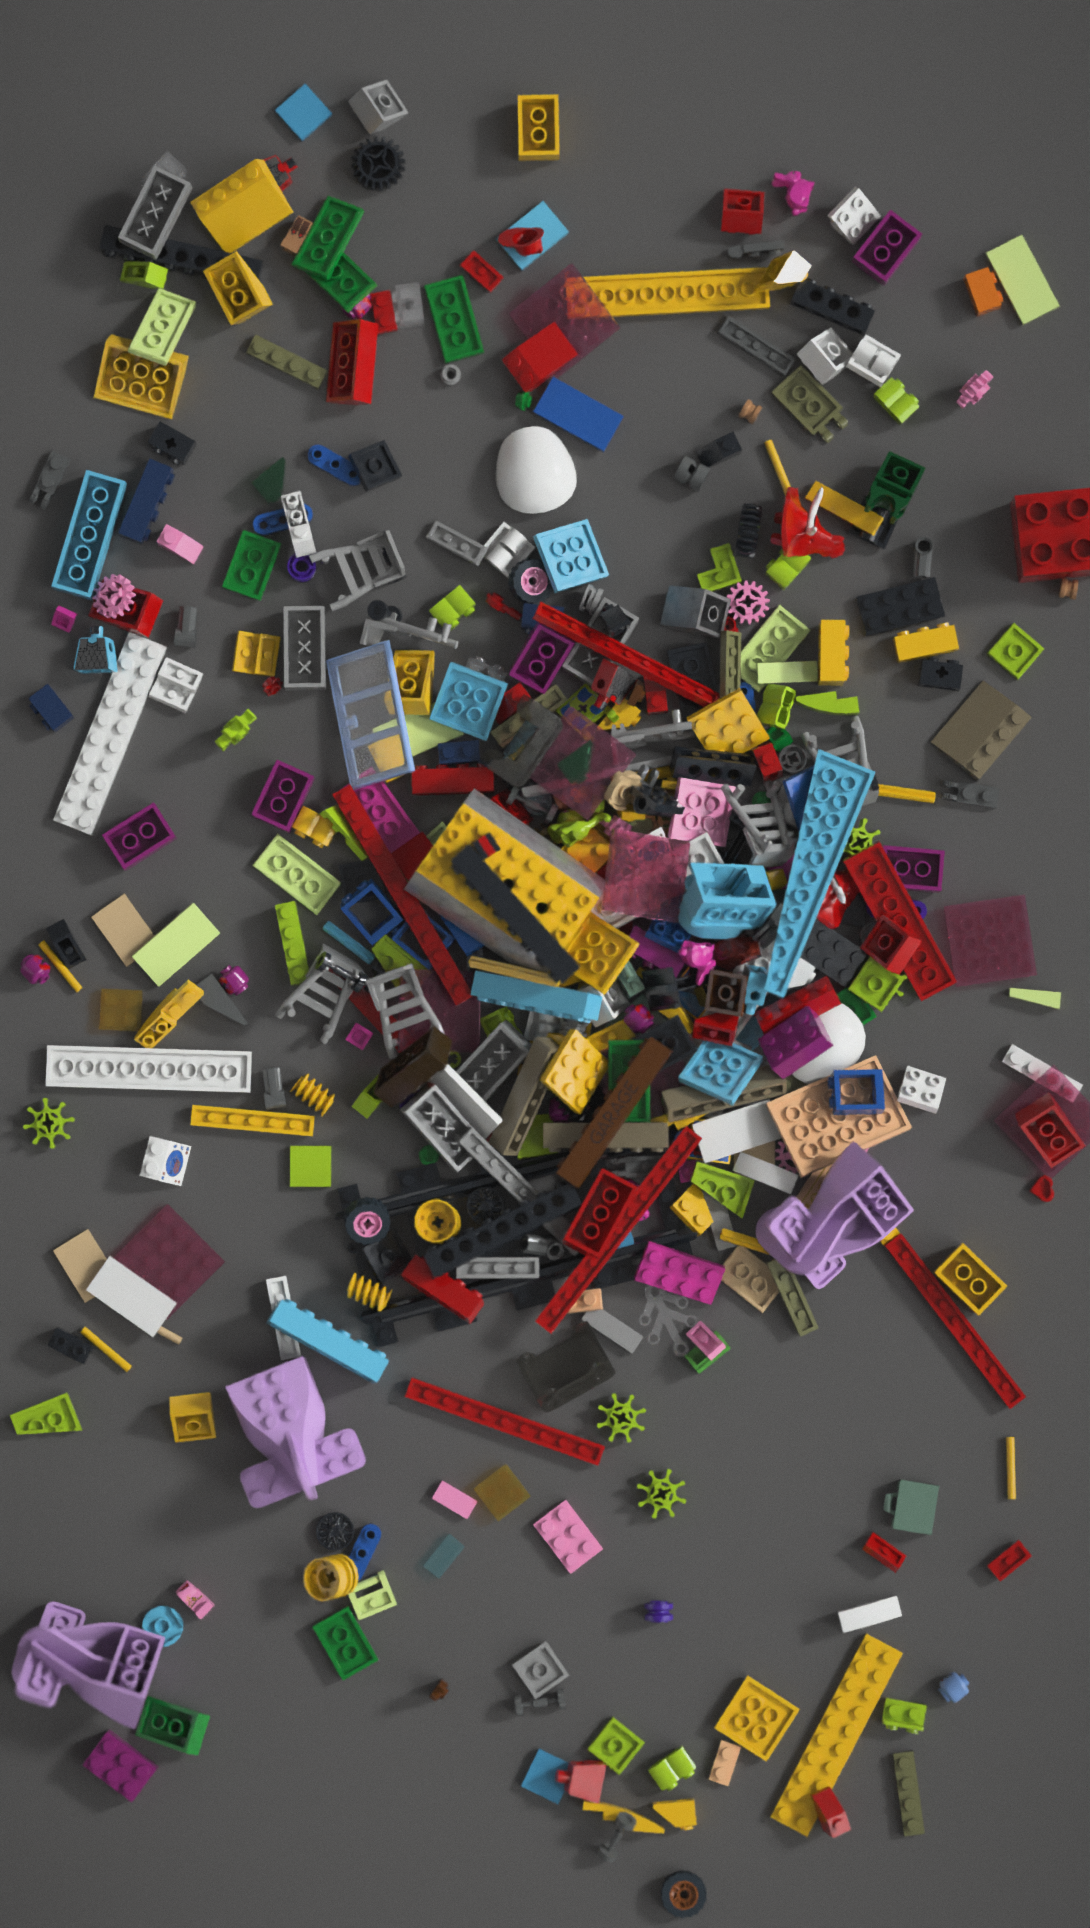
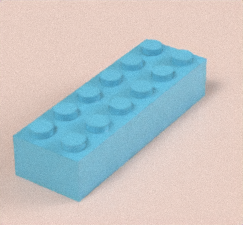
(89, 535)
(536, 997)
(327, 1341)

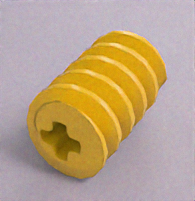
(313, 1093)
(368, 1293)

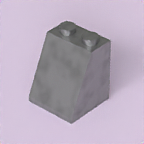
(695, 611)

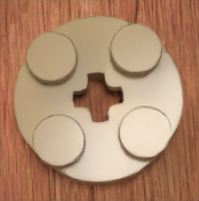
(615, 793)

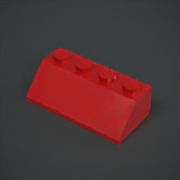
(352, 362)
(817, 995)
(600, 1214)

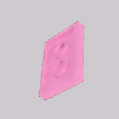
(568, 1536)

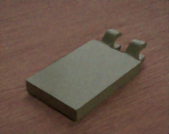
(809, 403)

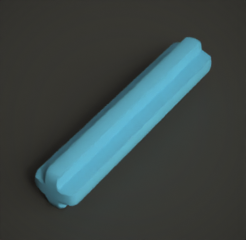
(348, 942)

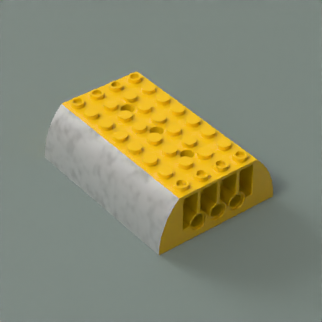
(532, 862)

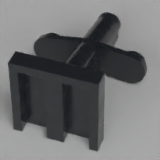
(738, 842)
(663, 988)

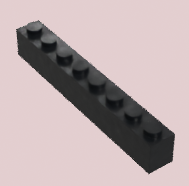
(515, 914)

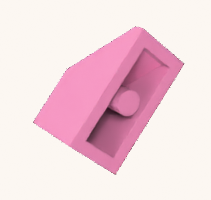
(179, 544)

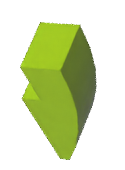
(829, 704)

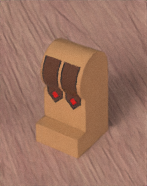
(296, 235)

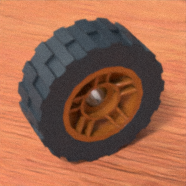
(683, 1906)

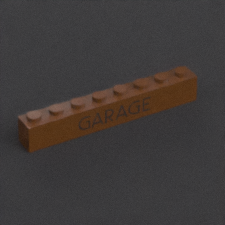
(614, 1111)

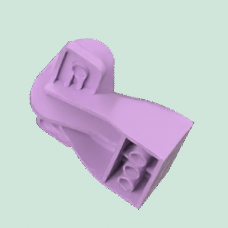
(849, 1214)
(287, 1425)
(101, 1662)

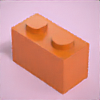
(983, 291)

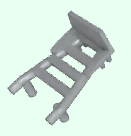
(639, 738)
(763, 851)
(379, 997)

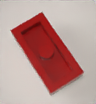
(482, 271)
(383, 311)
(884, 1552)
(1009, 1560)

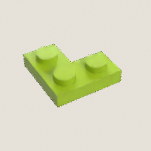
(725, 570)

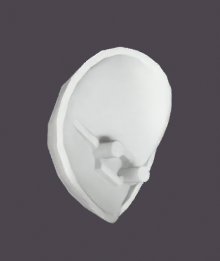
(534, 471)
(848, 1041)

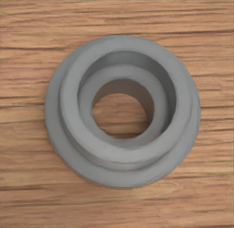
(450, 368)

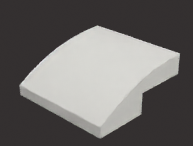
(176, 685)

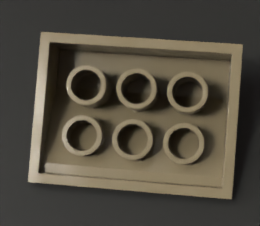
(981, 730)

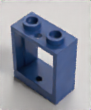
(386, 925)
(400, 930)
(877, 1092)

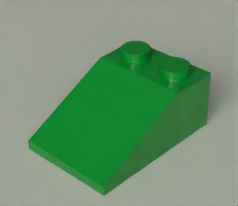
(172, 1725)

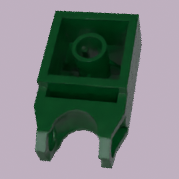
(894, 485)

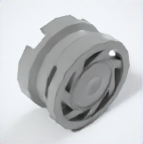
(593, 600)

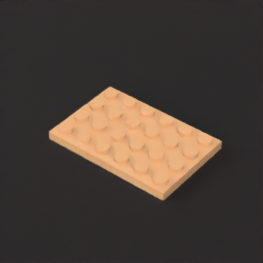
(819, 1137)

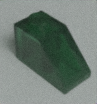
(271, 482)
(578, 764)

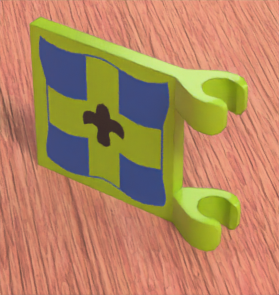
(583, 701)

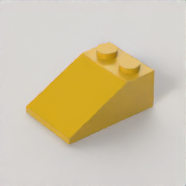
(237, 289)
(415, 680)

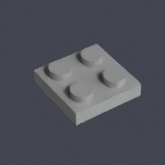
(540, 1669)

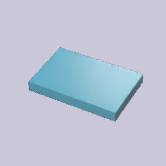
(543, 218)

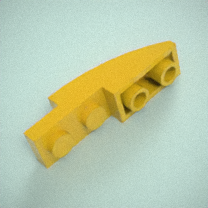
(167, 1013)

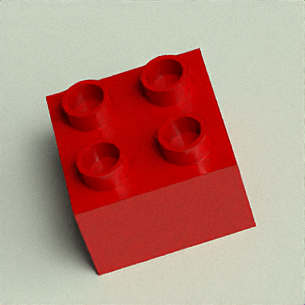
(1051, 534)

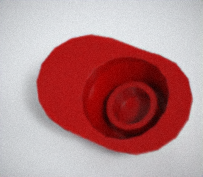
(524, 240)

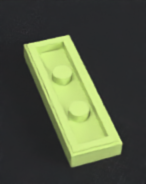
(786, 672)

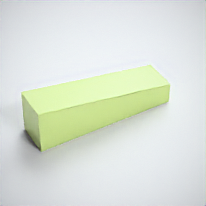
(1044, 998)

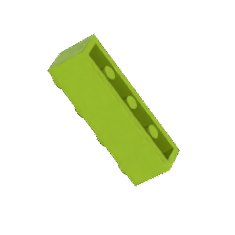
(292, 942)

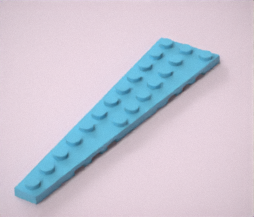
(827, 822)

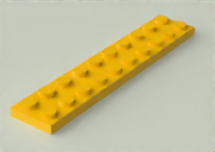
(680, 292)
(837, 1732)

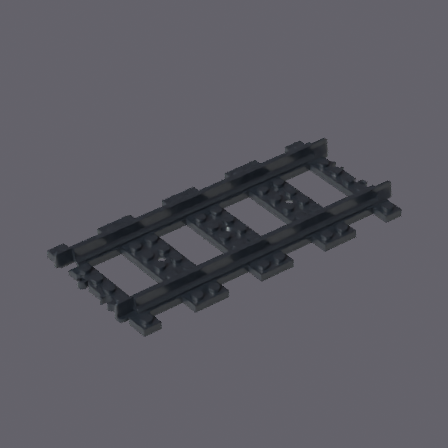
(424, 1184)

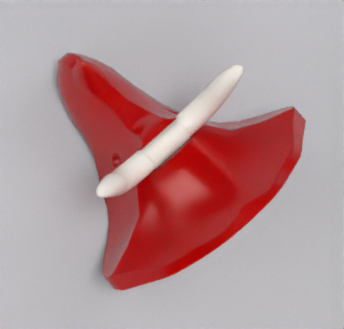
(802, 531)
(837, 899)

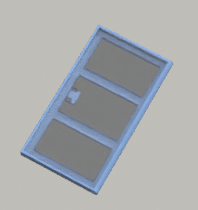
(370, 715)

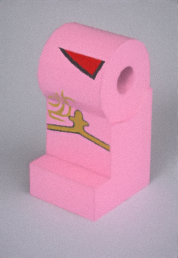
(194, 1599)

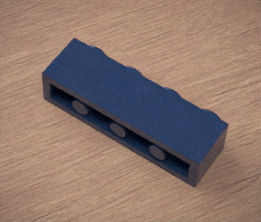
(146, 502)

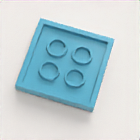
(571, 556)
(468, 701)
(721, 1070)

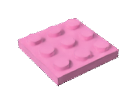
(704, 812)

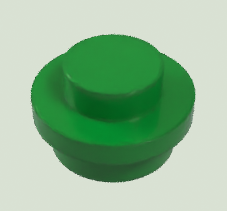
(523, 400)
(760, 798)
(428, 1155)

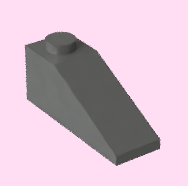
(218, 999)

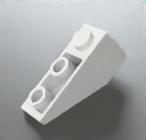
(298, 524)

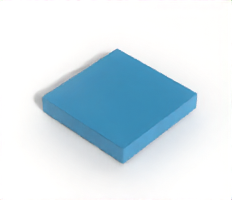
(303, 112)
(541, 1776)

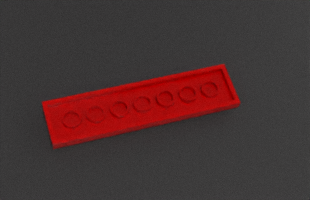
(888, 896)

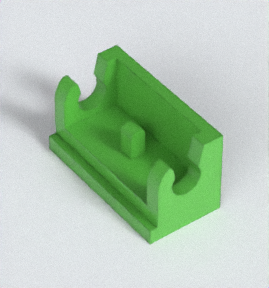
(700, 1360)

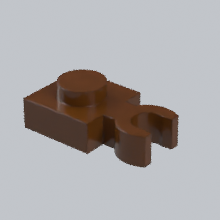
(636, 693)
(439, 1691)

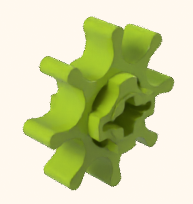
(235, 730)
(855, 835)
(39, 1124)
(616, 1427)
(666, 1503)

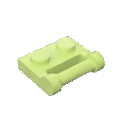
(374, 1601)

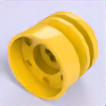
(428, 1215)
(330, 1577)

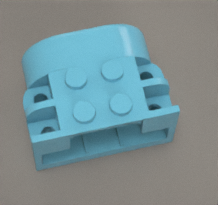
(725, 900)

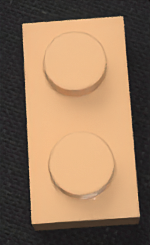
(589, 1301)
(724, 1762)

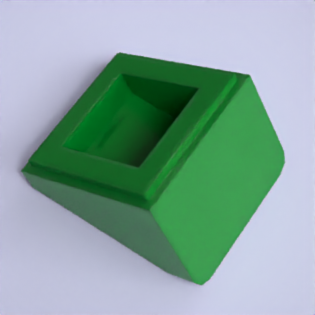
(779, 738)

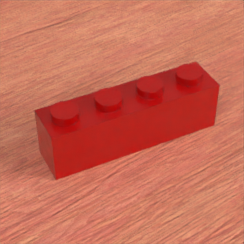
(452, 780)
(444, 1290)

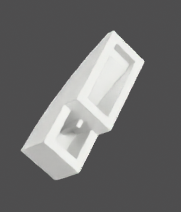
(765, 1172)
(869, 1614)

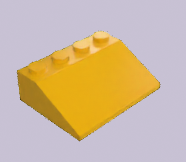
(242, 206)
(138, 381)

